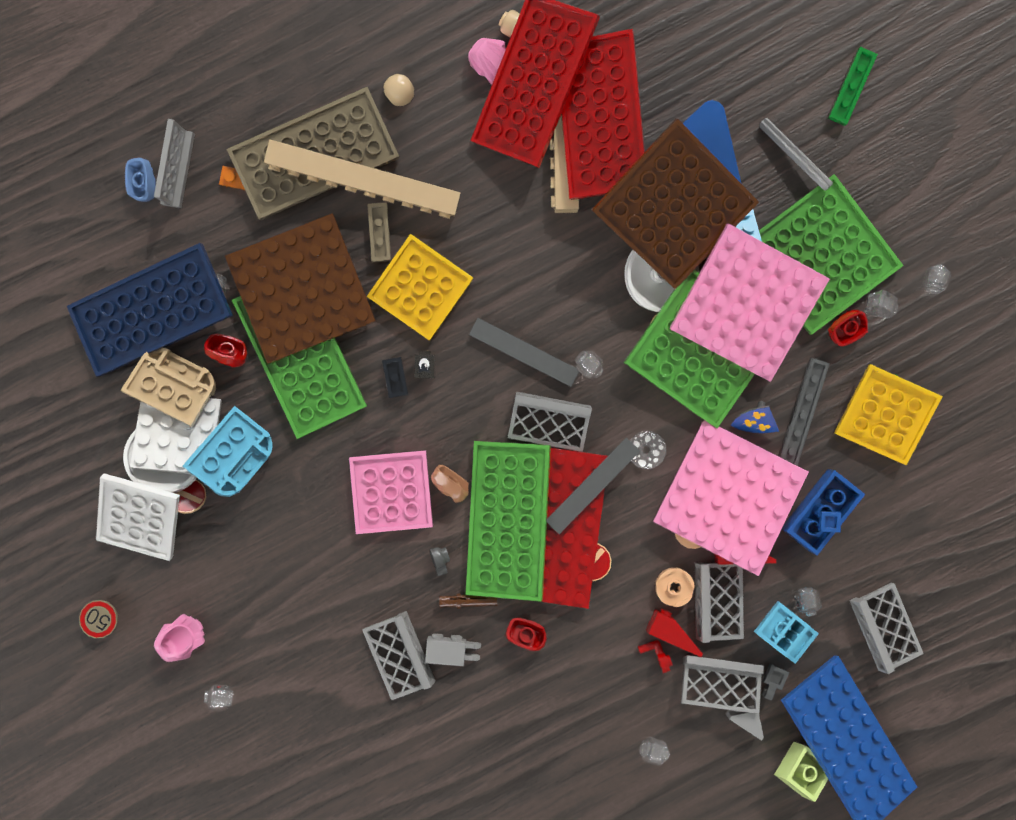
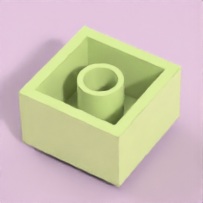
(802, 772)

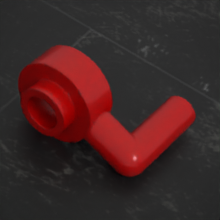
(664, 660)

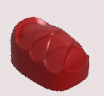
(849, 328)
(226, 350)
(526, 634)

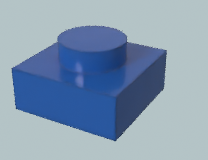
(829, 521)

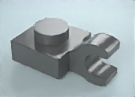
(774, 678)

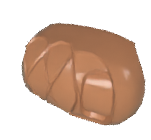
(450, 483)

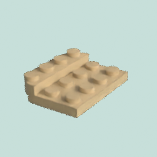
(171, 385)

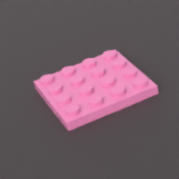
(391, 492)

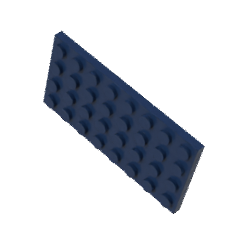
(149, 310)

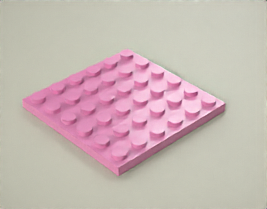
(749, 302)
(731, 497)

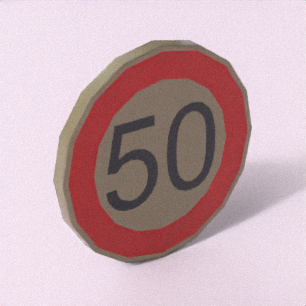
(98, 619)

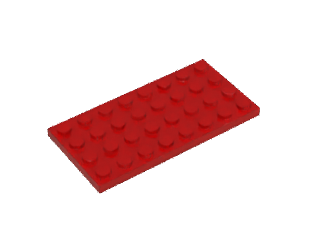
(534, 79)
(603, 116)
(573, 551)

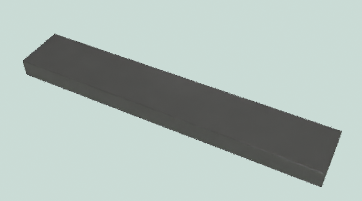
(524, 352)
(804, 410)
(592, 485)

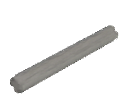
(795, 154)

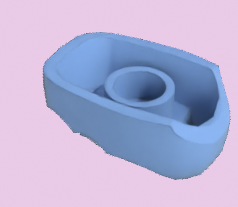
(140, 179)

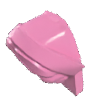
(486, 57)
(179, 639)

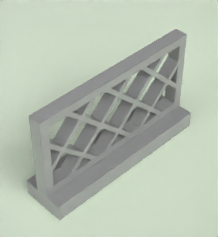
(174, 165)
(552, 405)
(704, 605)
(875, 638)
(414, 651)
(727, 667)

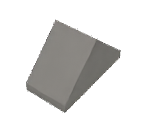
(747, 721)

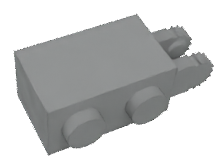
(449, 650)

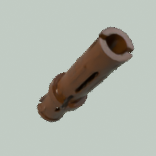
(466, 601)

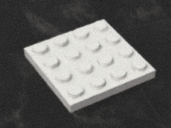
(167, 443)
(137, 517)

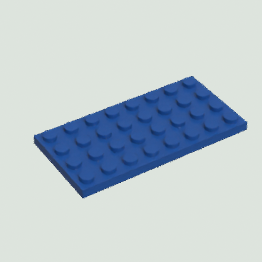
(849, 742)

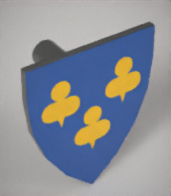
(756, 420)

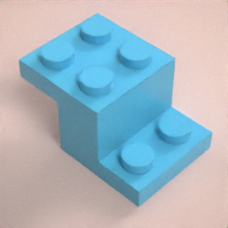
(786, 632)

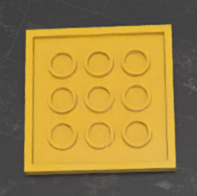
(420, 287)
(888, 414)

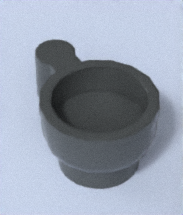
(439, 558)

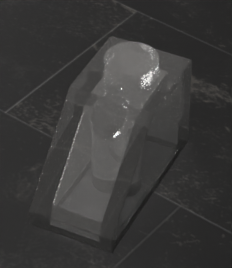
(881, 304)

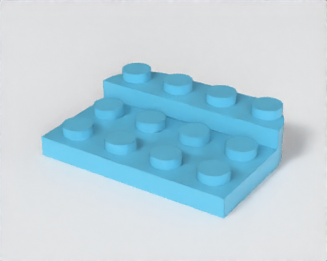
(230, 454)

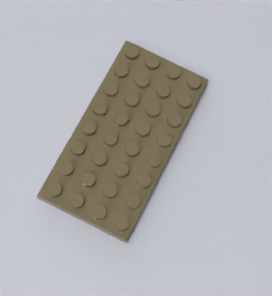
(342, 129)

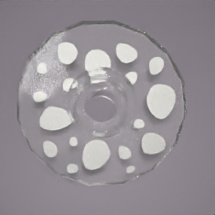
(656, 452)

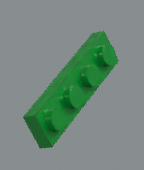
(852, 86)

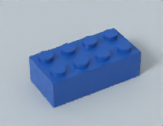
(829, 494)

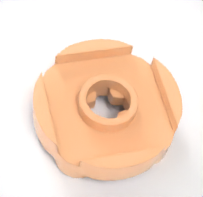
(684, 591)

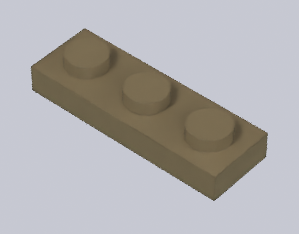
(379, 232)

